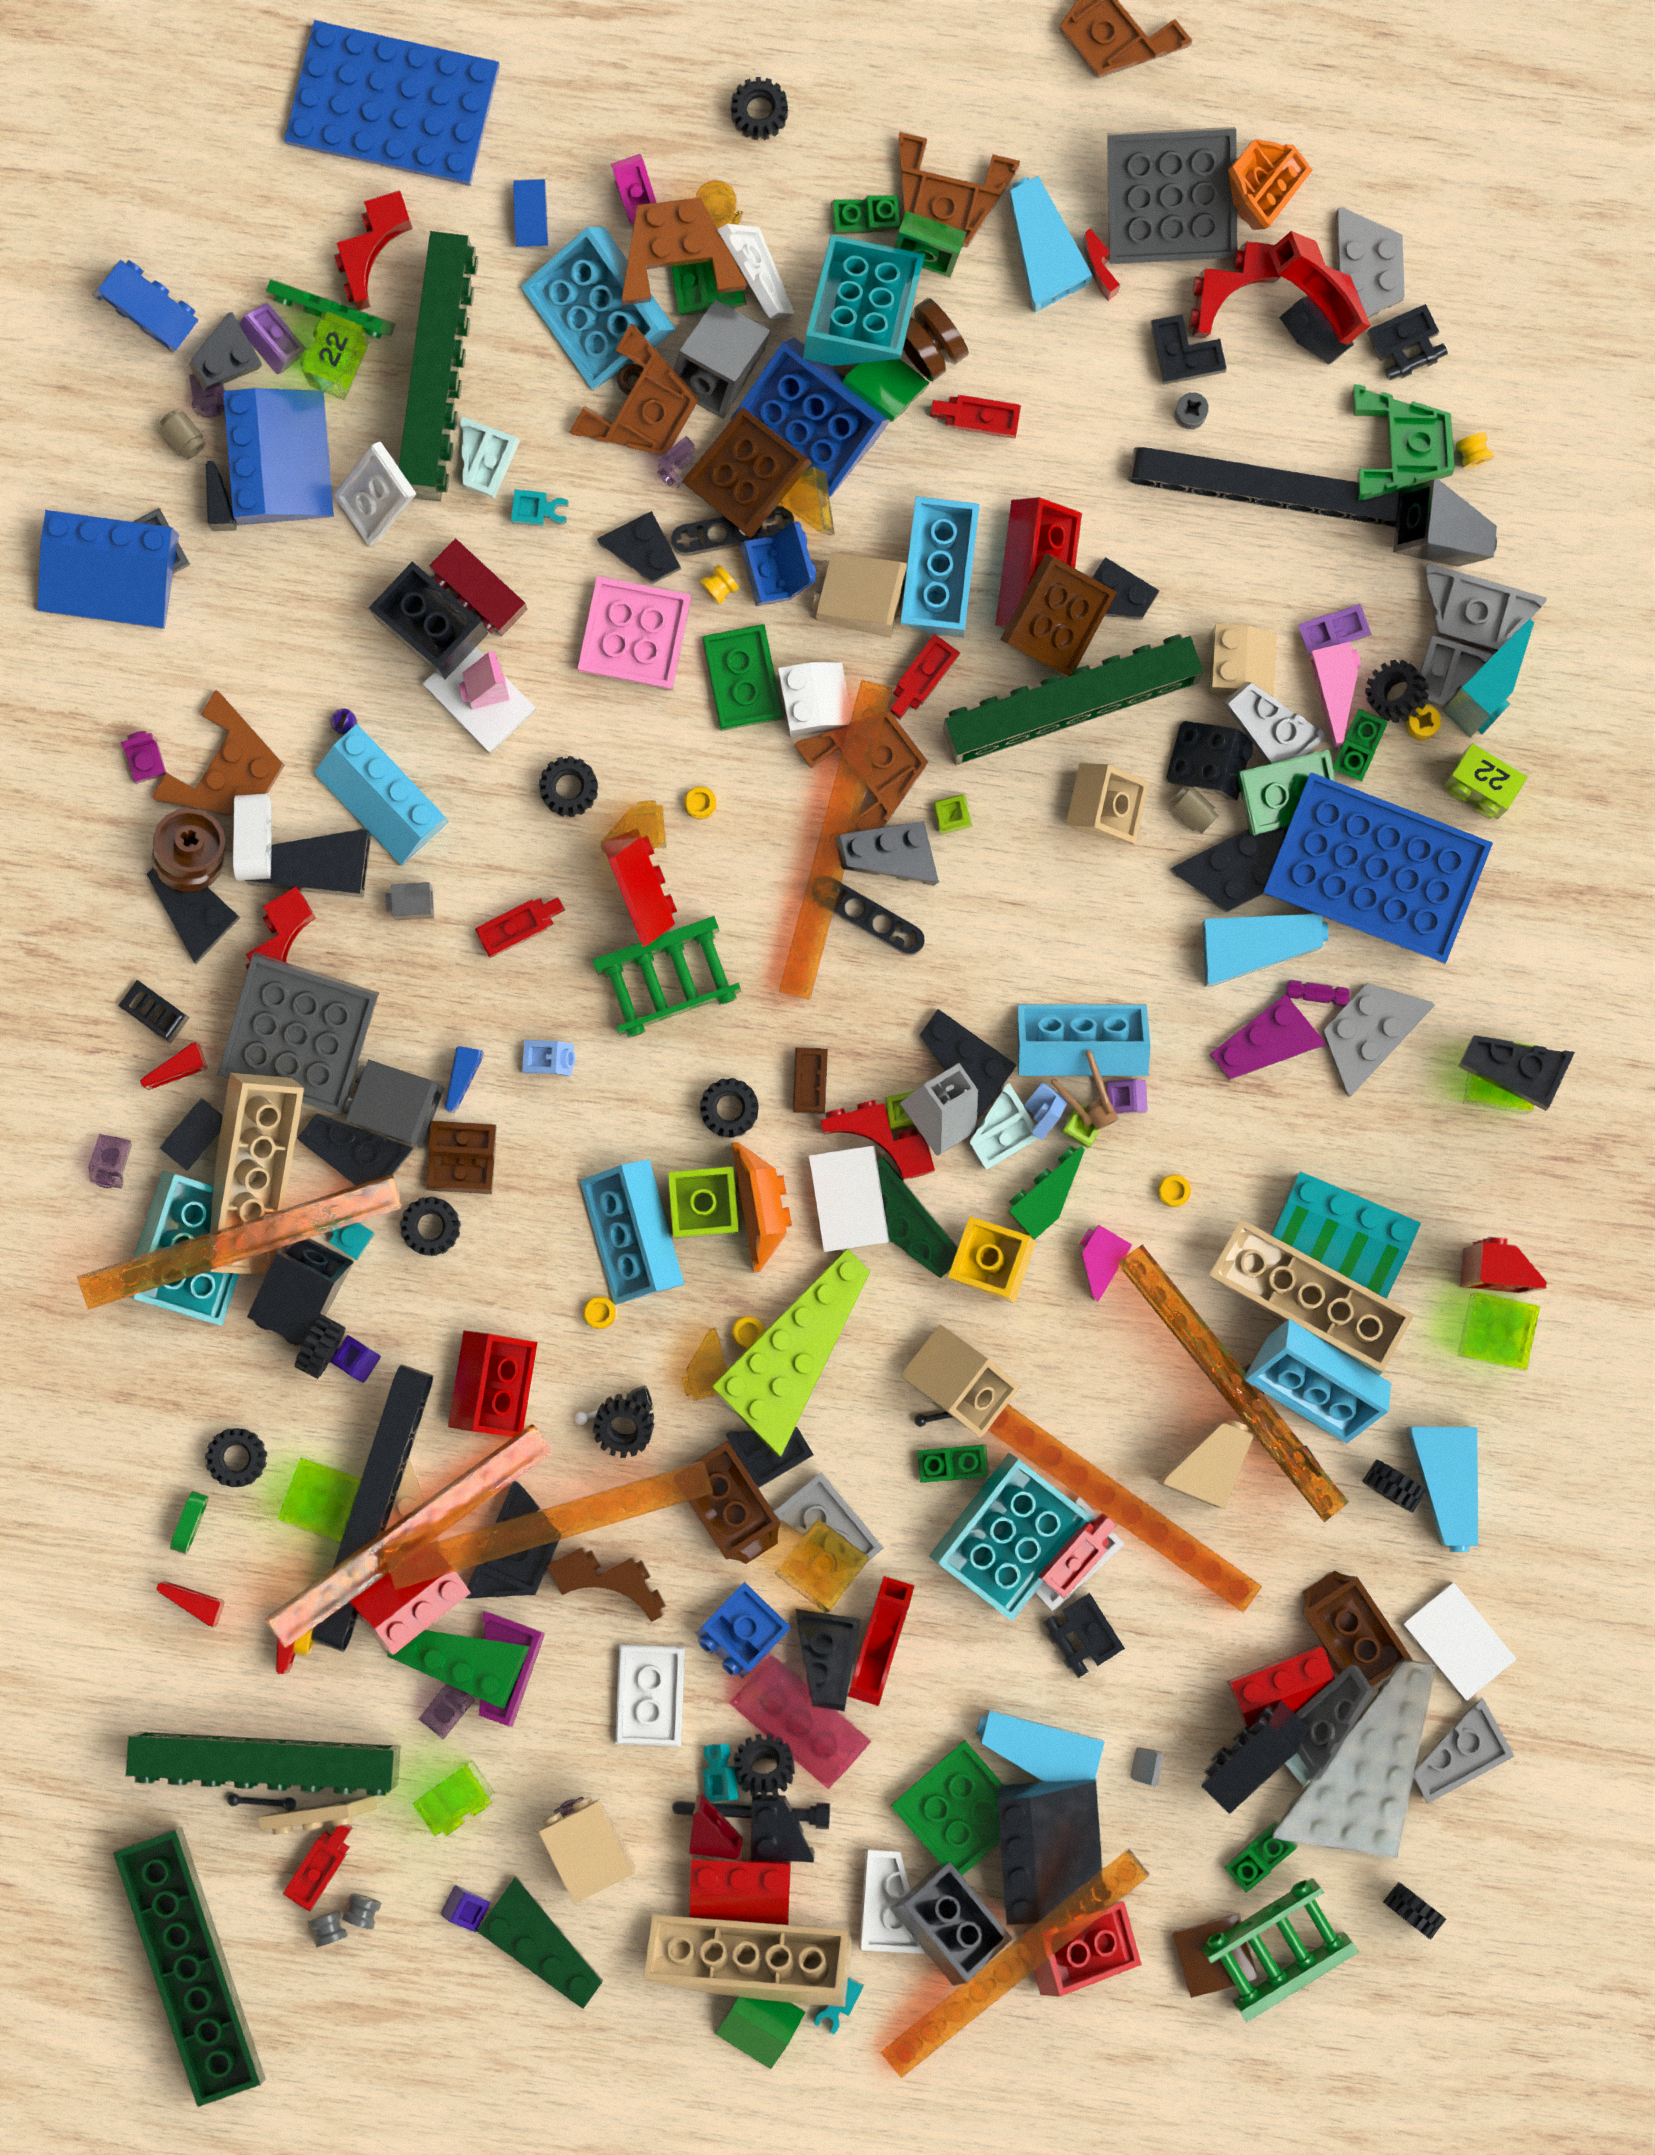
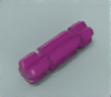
(1317, 992)

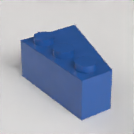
(147, 304)

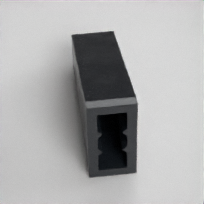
(321, 864)

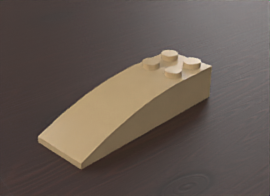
(254, 1156)
(1312, 1296)
(750, 1959)

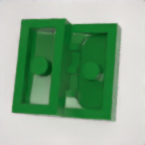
(697, 289)
(886, 385)

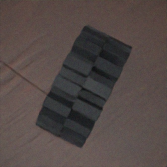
(754, 90)
(1389, 678)
(564, 767)
(724, 1088)
(410, 1222)
(319, 1346)
(623, 1442)
(216, 1461)
(1394, 1485)
(769, 1781)
(1414, 1910)

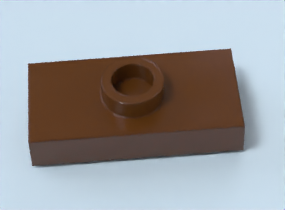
(810, 1080)

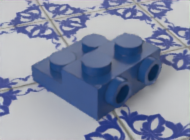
(742, 1631)

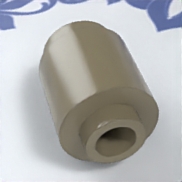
(181, 434)
(1194, 809)

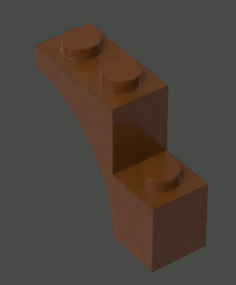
(628, 1578)

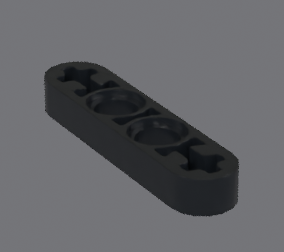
(733, 534)
(873, 910)

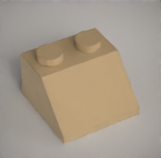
(1240, 656)
(1107, 802)

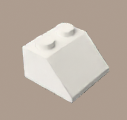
(815, 697)

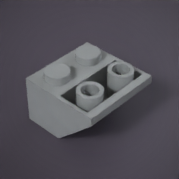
(944, 1109)

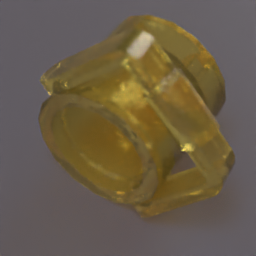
(720, 202)

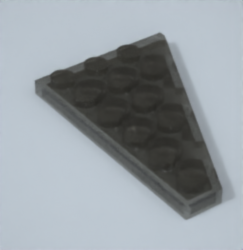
(1370, 1780)

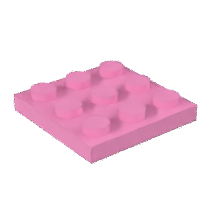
(634, 633)

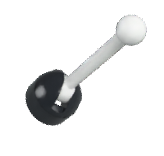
(641, 1392)

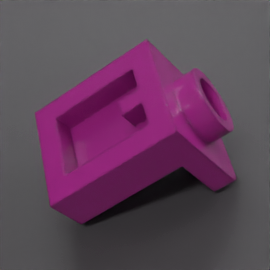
(143, 756)

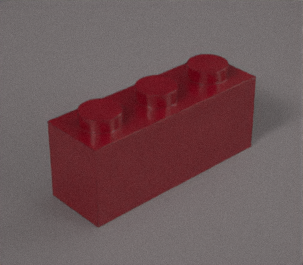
(477, 588)

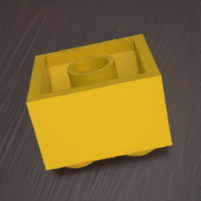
(992, 1259)

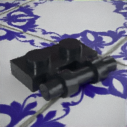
(1403, 333)
(1092, 1629)

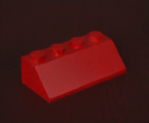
(1034, 529)
(1499, 1267)

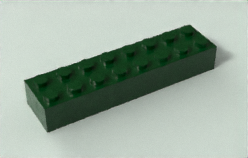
(436, 364)
(1072, 699)
(263, 1761)
(189, 1967)

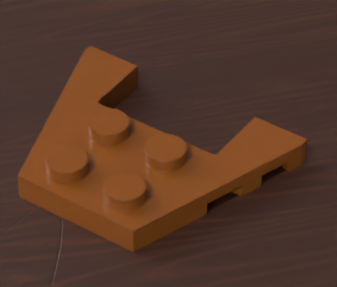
(1112, 39)
(949, 199)
(673, 236)
(653, 409)
(239, 768)
(893, 772)

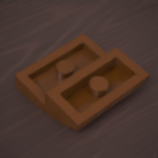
(461, 1157)
(1201, 1974)

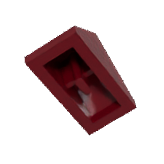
(713, 1833)

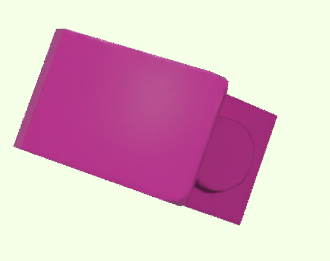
(633, 184)

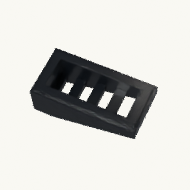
(218, 506)
(173, 1027)

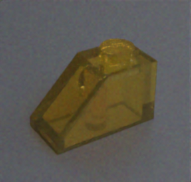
(811, 501)
(648, 819)
(705, 1367)

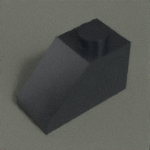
(1313, 330)

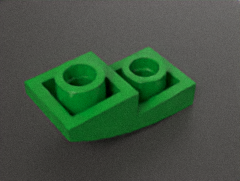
(865, 215)
(1360, 745)
(953, 1463)
(1259, 1858)

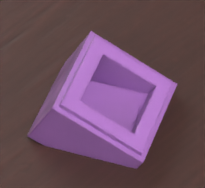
(1128, 1096)

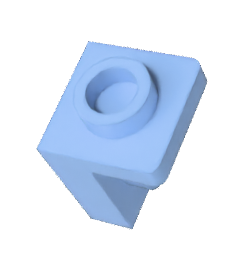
(548, 1057)
(1046, 1107)

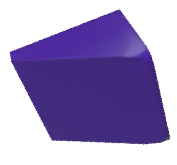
(355, 1359)
(465, 1908)

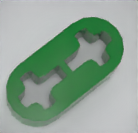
(189, 1522)

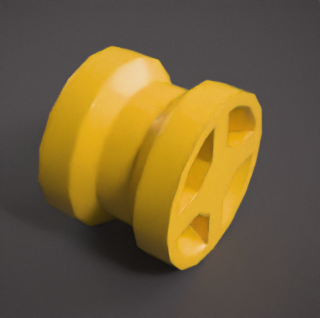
(1474, 450)
(719, 585)
(1419, 728)

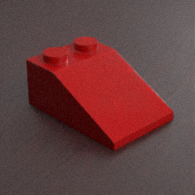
(1091, 1956)

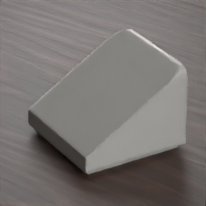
(1147, 1766)

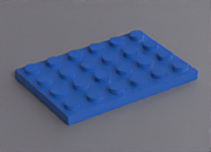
(392, 103)
(1377, 868)

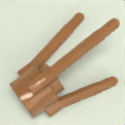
(1100, 1111)

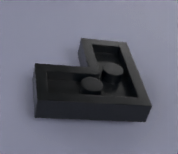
(1180, 360)

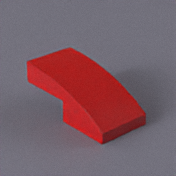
(1096, 257)

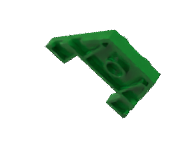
(1417, 443)

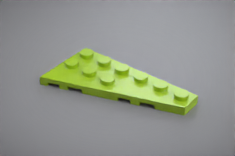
(782, 1366)

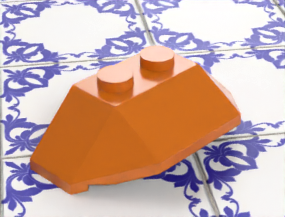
(1266, 180)
(761, 1204)

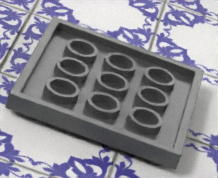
(1171, 195)
(299, 1029)

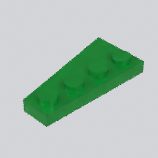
(317, 305)
(467, 1663)

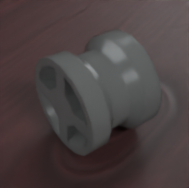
(1188, 416)
(361, 1911)
(327, 1929)

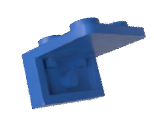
(778, 565)

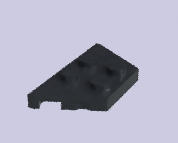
(1233, 869)
(516, 1573)

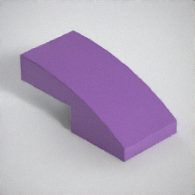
(1335, 629)

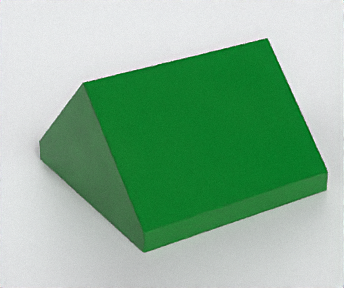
(935, 240)
(760, 2027)

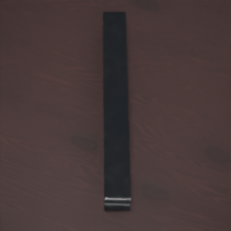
(1259, 486)
(378, 1486)

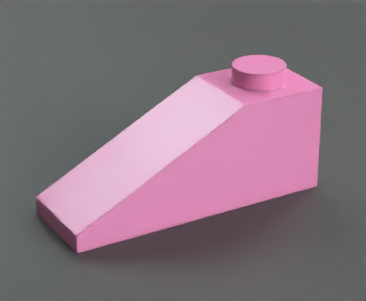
(1335, 680)
(484, 682)

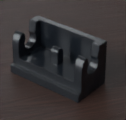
(193, 1134)

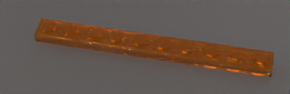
(839, 819)
(239, 1241)
(1231, 1383)
(1125, 1508)
(549, 1525)
(411, 1531)
(1015, 1962)

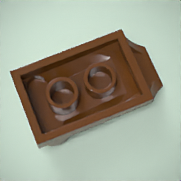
(736, 1510)
(1352, 1626)

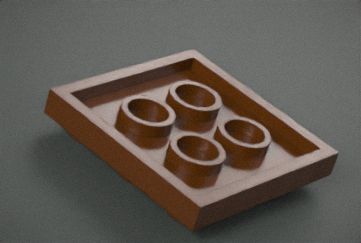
(746, 472)
(1058, 615)

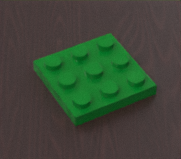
(954, 1808)

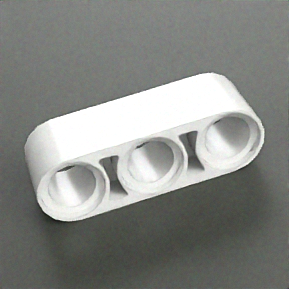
(252, 837)

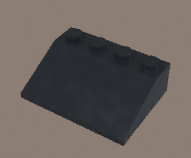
(1046, 1844)

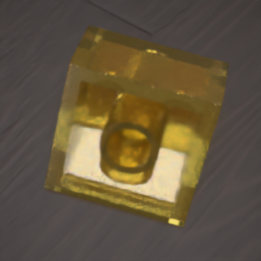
(822, 1566)

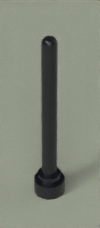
(816, 1815)

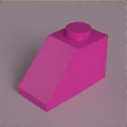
(1100, 1258)

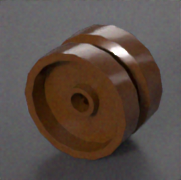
(932, 340)
(188, 850)

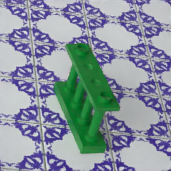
(673, 945)
(1307, 1965)

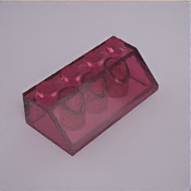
(818, 1737)

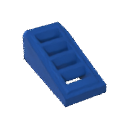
(463, 1070)

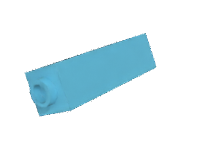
(1046, 248)
(1255, 943)
(1450, 1475)
(1040, 1748)

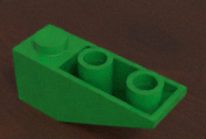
(1045, 1202)

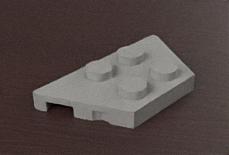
(1372, 259)
(1476, 608)
(1370, 1031)

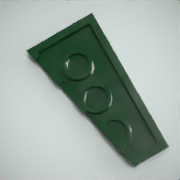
(913, 1225)
(532, 1938)

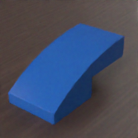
(530, 212)

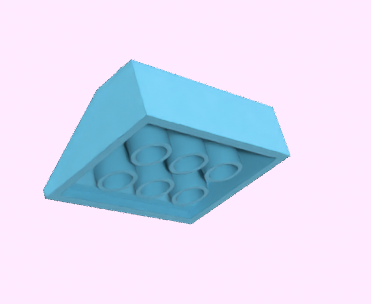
(582, 305)

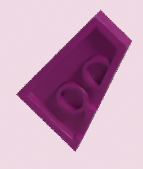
(1268, 1039)
(512, 1632)

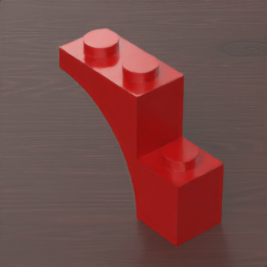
(356, 255)
(1215, 285)
(1333, 291)
(288, 917)
(871, 1121)
(880, 1641)

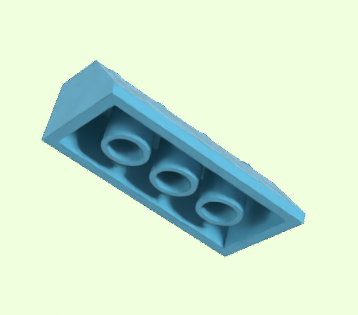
(940, 566)
(380, 795)
(1056, 1039)
(631, 1231)
(1319, 1382)

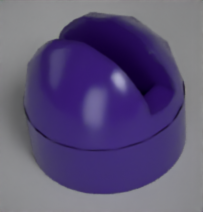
(349, 722)

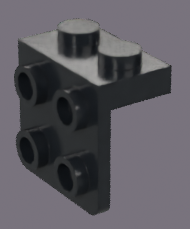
(1209, 758)

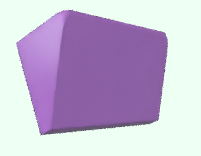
(272, 338)

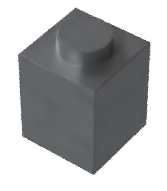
(410, 901)

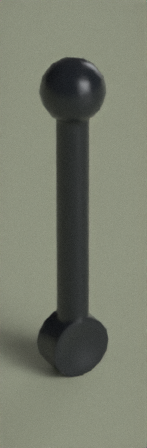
(921, 1420)
(288, 1804)

